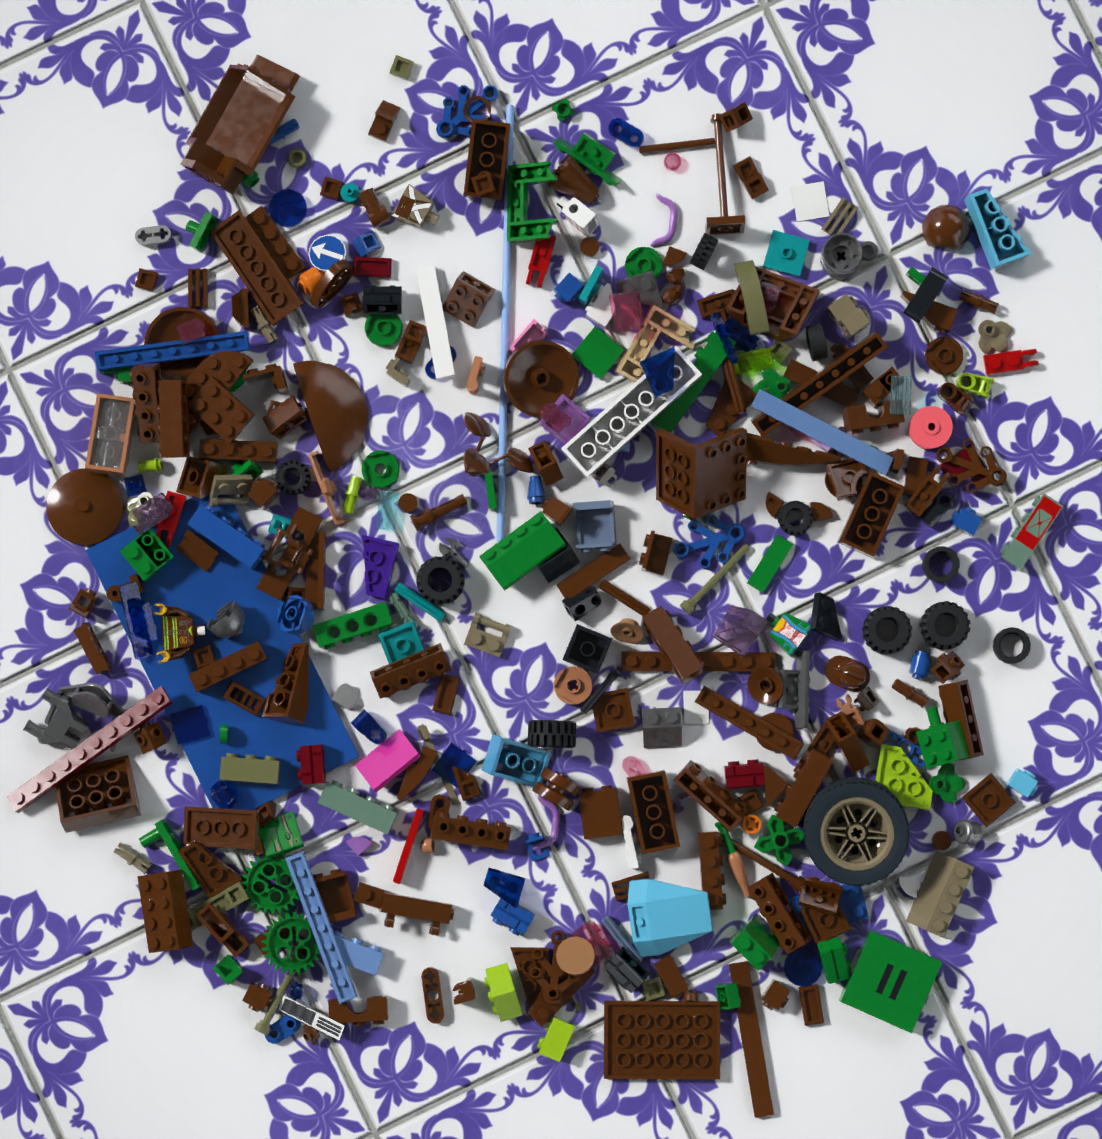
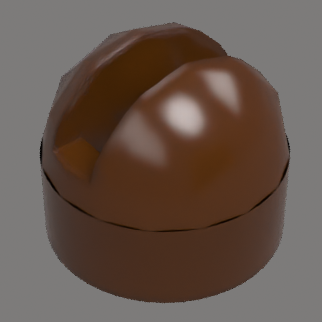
(691, 996)

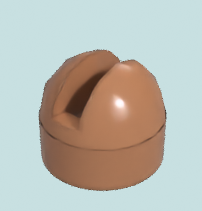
(427, 845)

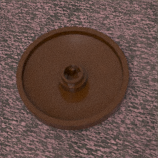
(164, 330)
(539, 375)
(85, 507)

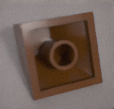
(198, 477)

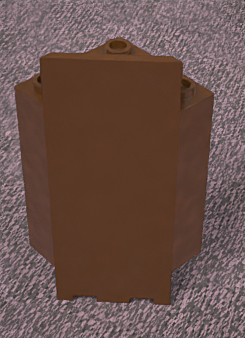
(239, 122)

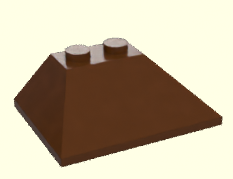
(791, 308)

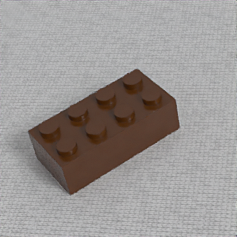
(487, 154)
(871, 514)
(653, 811)
(165, 911)

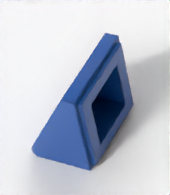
(366, 243)

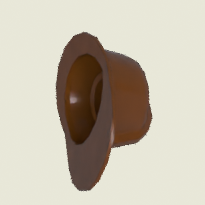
(847, 673)

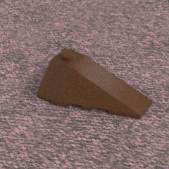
(291, 695)

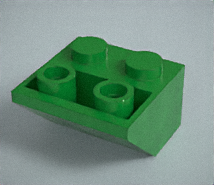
(147, 554)

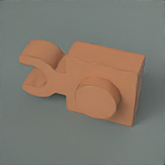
(851, 712)

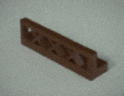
(316, 572)

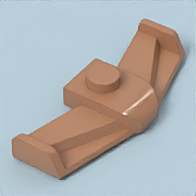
(327, 487)

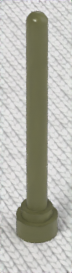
(690, 605)
(264, 1025)

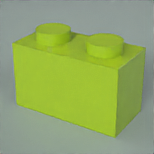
(556, 1038)

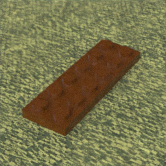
(257, 267)

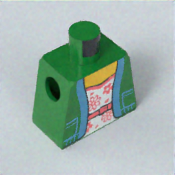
(787, 631)

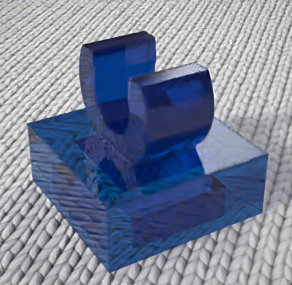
(135, 485)

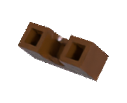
(857, 419)
(376, 1011)

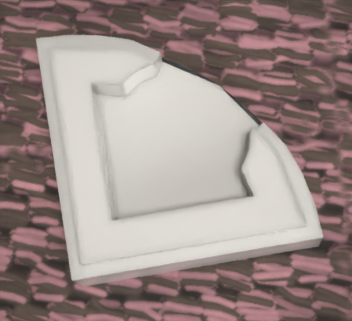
(909, 885)

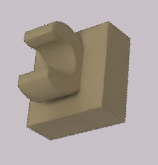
(603, 474)

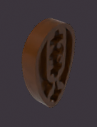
(331, 283)

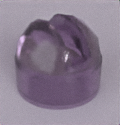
(369, 492)

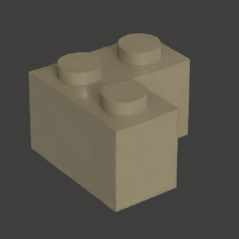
(848, 317)

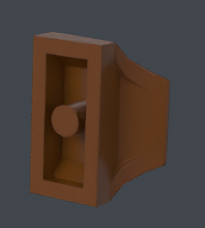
(241, 308)

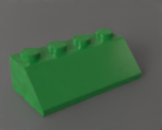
(522, 550)

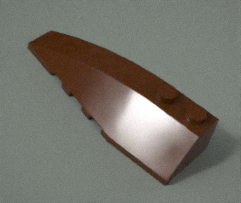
(765, 451)

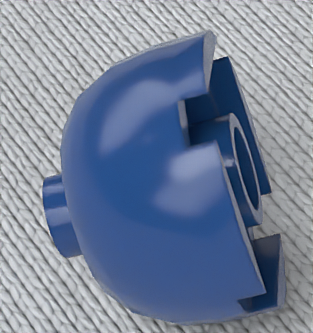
(296, 615)

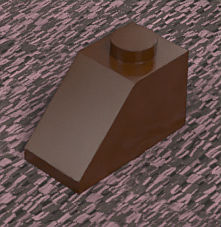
(545, 463)
(556, 511)

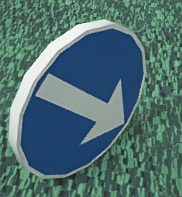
(326, 251)

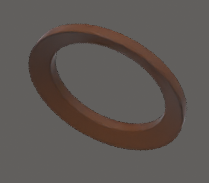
(476, 98)

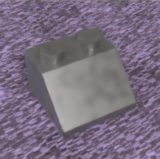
(662, 727)

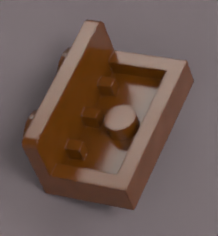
(820, 895)

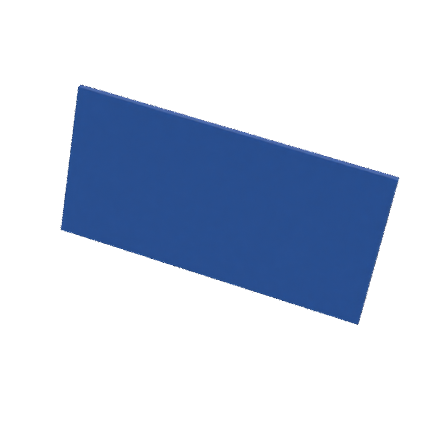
(202, 595)

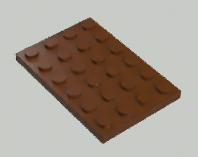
(661, 1039)

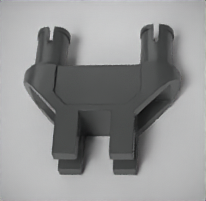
(58, 726)

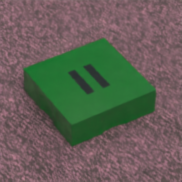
(890, 981)

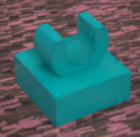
(279, 522)

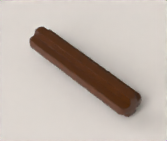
(734, 386)
(624, 598)

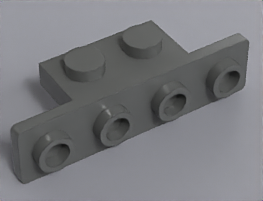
(797, 689)

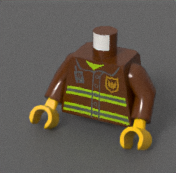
(177, 632)

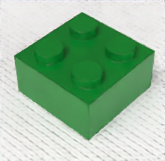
(728, 995)

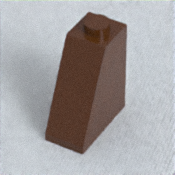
(847, 742)

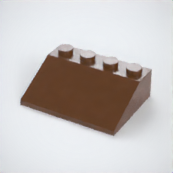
(98, 795)

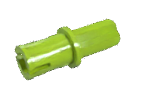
(352, 494)

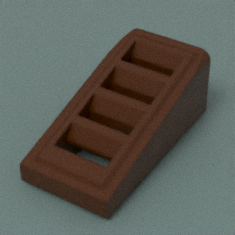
(228, 691)

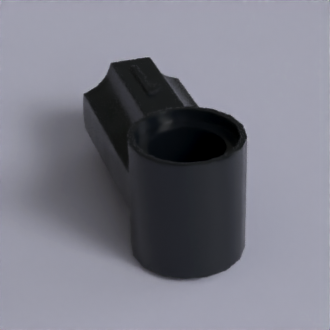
(936, 511)

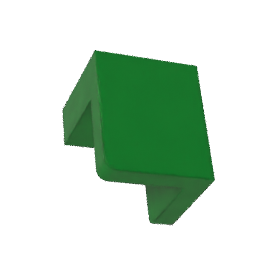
(228, 969)

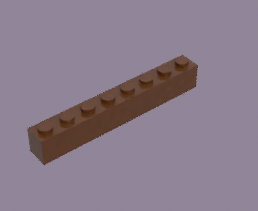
(825, 379)

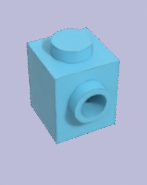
(1023, 783)

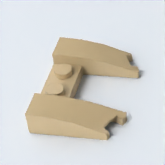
(656, 322)

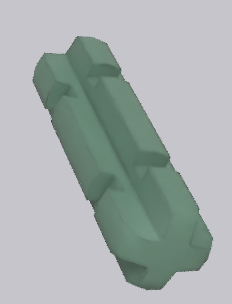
(400, 608)

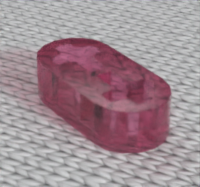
(637, 765)

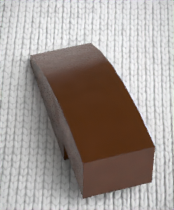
(417, 772)
(223, 929)

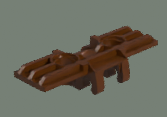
(293, 557)

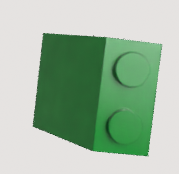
(755, 942)

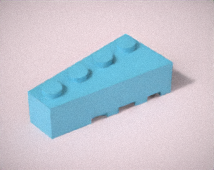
(994, 230)

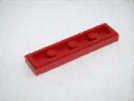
(408, 846)

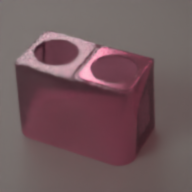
(626, 311)

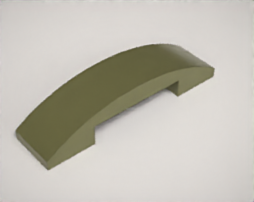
(752, 297)
(223, 901)

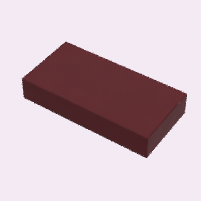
(372, 267)

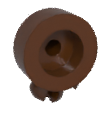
(676, 277)

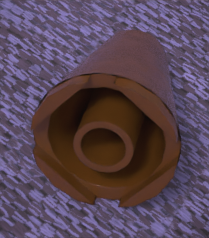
(574, 181)

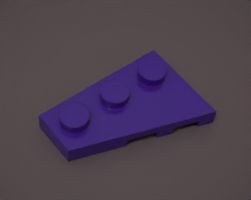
(379, 565)

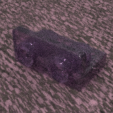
(152, 512)

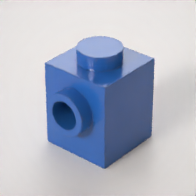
(568, 289)
(966, 521)

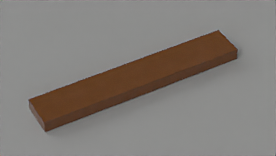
(749, 722)

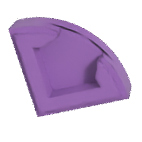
(358, 844)

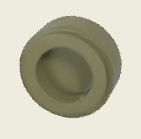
(297, 158)

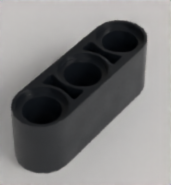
(925, 295)

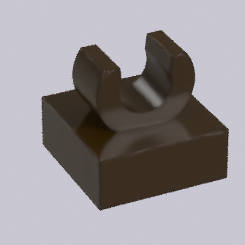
(867, 698)

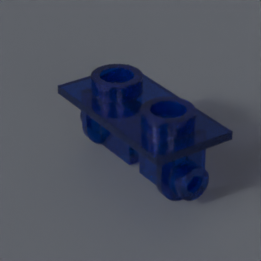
(740, 335)

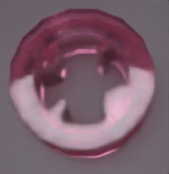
(666, 161)

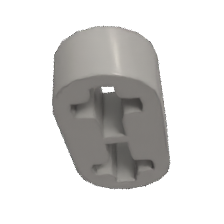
(154, 240)

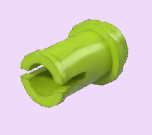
(150, 465)

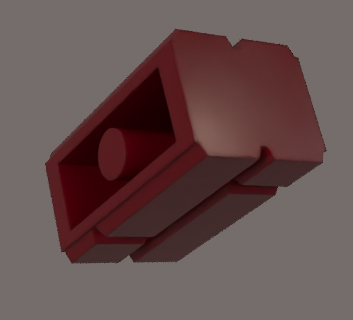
(312, 764)
(744, 775)

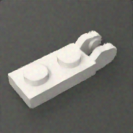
(630, 841)

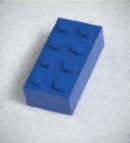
(225, 536)

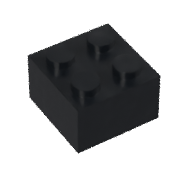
(587, 649)

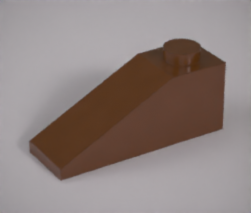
(937, 316)

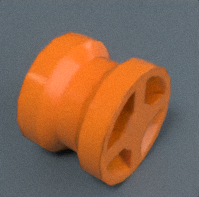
(751, 826)

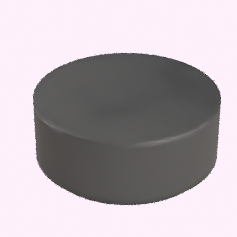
(869, 250)

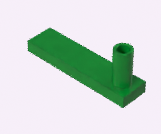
(164, 831)

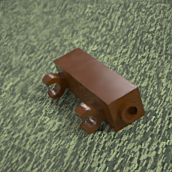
(417, 908)

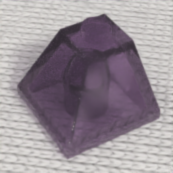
(739, 629)

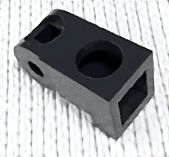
(582, 603)

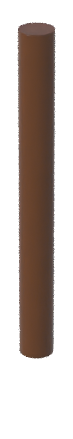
(676, 145)

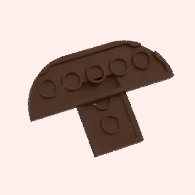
(210, 395)

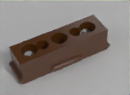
(92, 648)

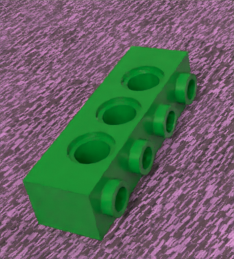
(322, 629)

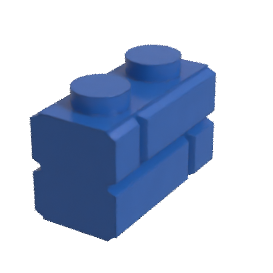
(516, 918)

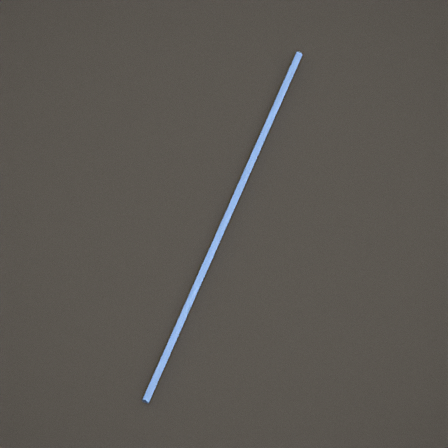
(504, 339)

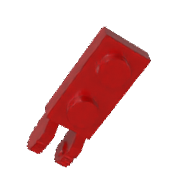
(540, 259)
(1008, 361)
(171, 523)

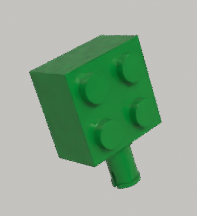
(941, 741)

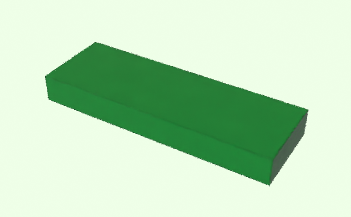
(769, 563)

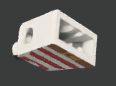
(578, 215)

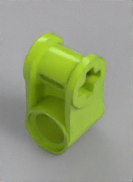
(979, 385)

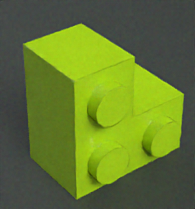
(502, 992)

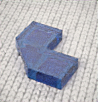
(721, 332)

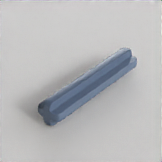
(620, 938)

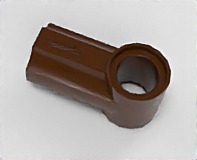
(375, 210)

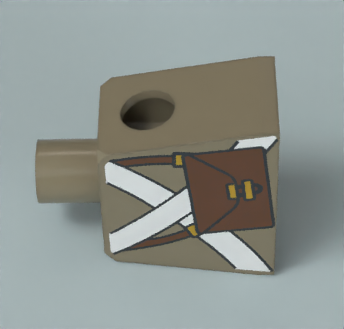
(414, 209)

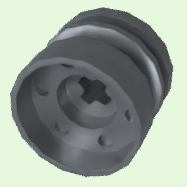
(835, 247)

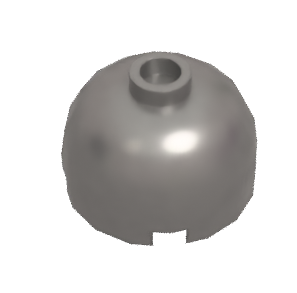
(228, 621)

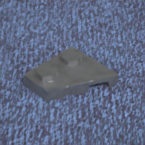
(645, 284)

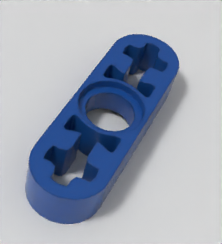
(895, 736)

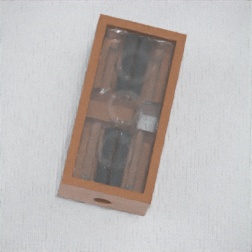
(111, 435)

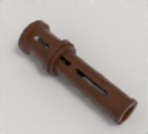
(430, 515)

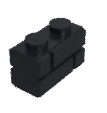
(382, 299)
(626, 970)

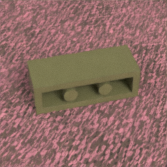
(250, 769)

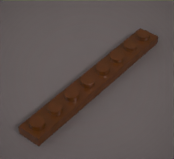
(712, 661)

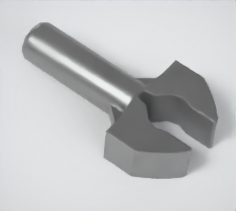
(453, 552)

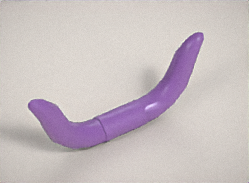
(672, 223)
(555, 824)

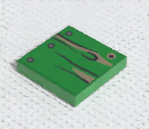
(281, 835)

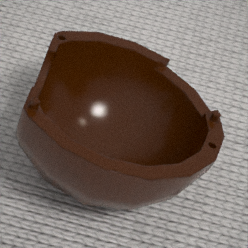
(946, 227)

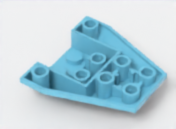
(666, 915)

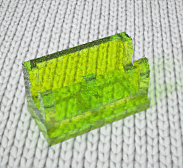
(754, 361)

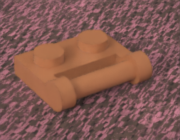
(477, 370)

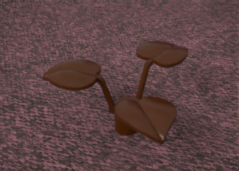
(477, 463)

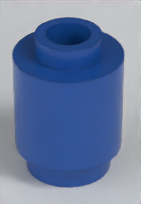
(920, 665)

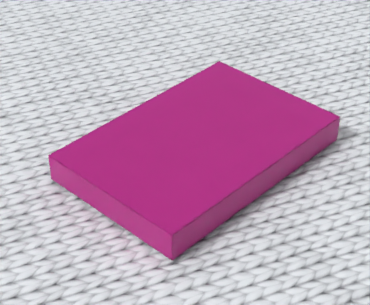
(387, 760)

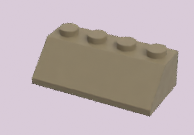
(940, 894)

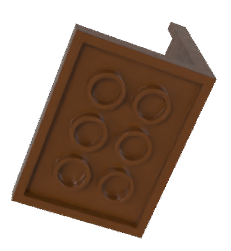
(701, 475)

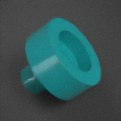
(350, 197)

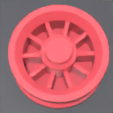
(930, 427)

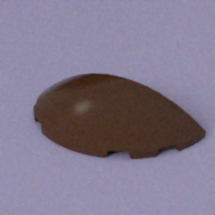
(335, 410)

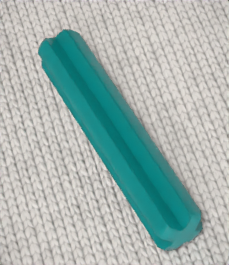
(419, 602)

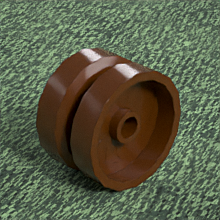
(556, 789)

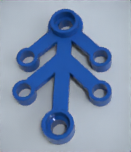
(452, 124)
(712, 539)

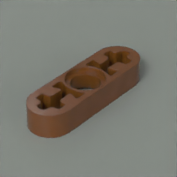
(429, 1010)

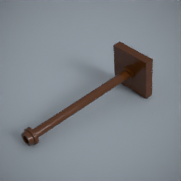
(725, 223)

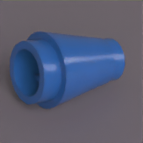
(536, 491)

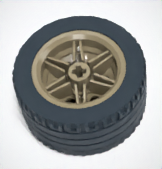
(870, 862)

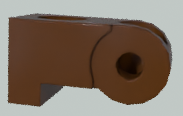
(113, 591)

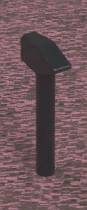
(612, 675)

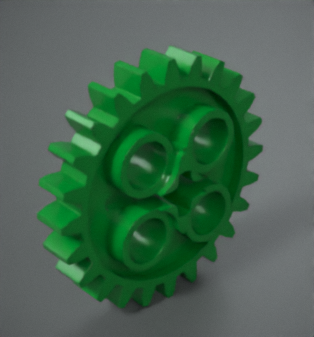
(264, 899)
(275, 942)

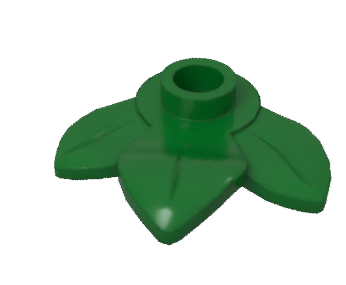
(770, 383)
(949, 783)

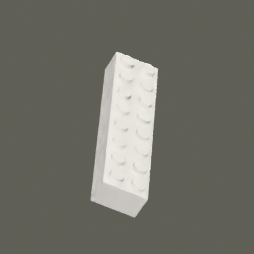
(626, 418)

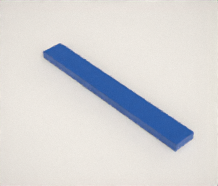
(171, 351)

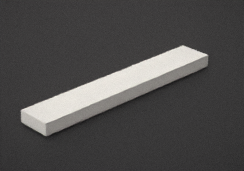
(435, 322)

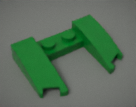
(518, 227)

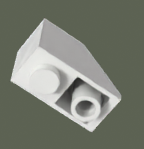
(600, 310)

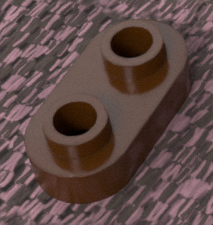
(433, 809)

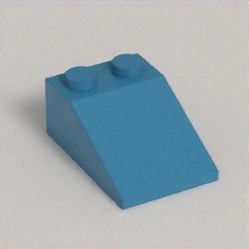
(515, 760)

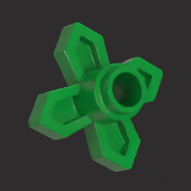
(769, 843)

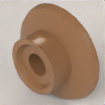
(627, 631)

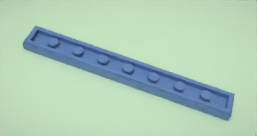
(822, 432)
(321, 927)

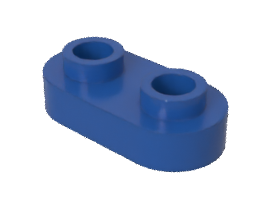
(283, 1029)

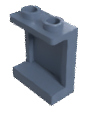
(595, 525)

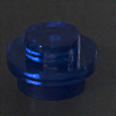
(295, 991)

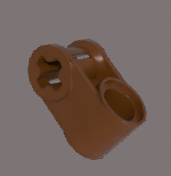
(956, 398)

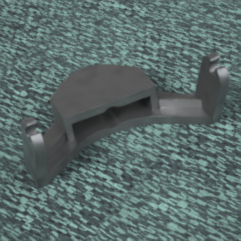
(91, 698)

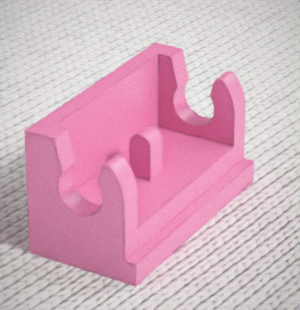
(531, 333)

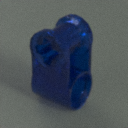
(367, 726)

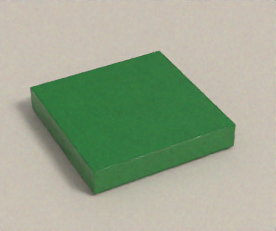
(597, 352)

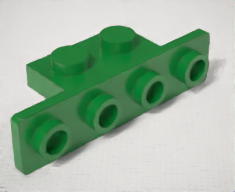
(592, 155)

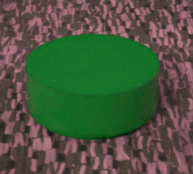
(223, 733)

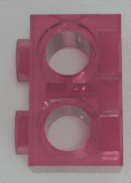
(594, 940)

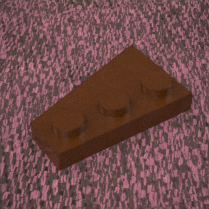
(724, 411)

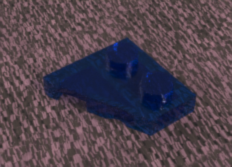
(660, 371)
(505, 885)

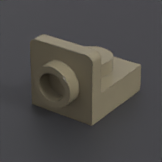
(400, 375)

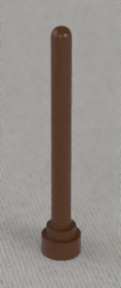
(795, 881)

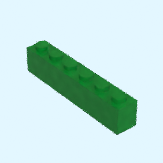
(707, 362)

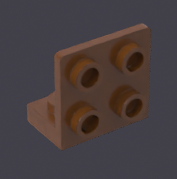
(468, 299)
(271, 370)
(656, 553)

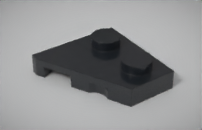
(824, 617)

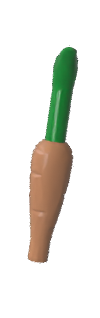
(734, 860)

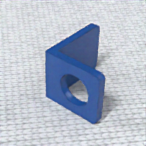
(534, 839)

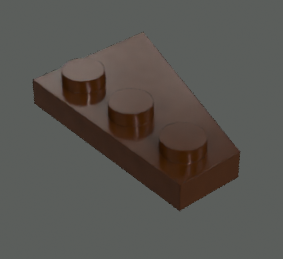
(208, 869)
(524, 964)

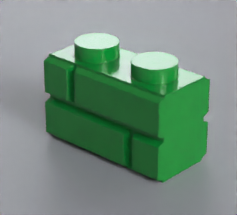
(833, 960)

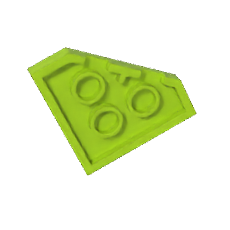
(902, 778)

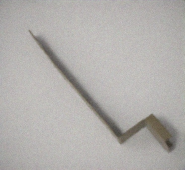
(425, 735)

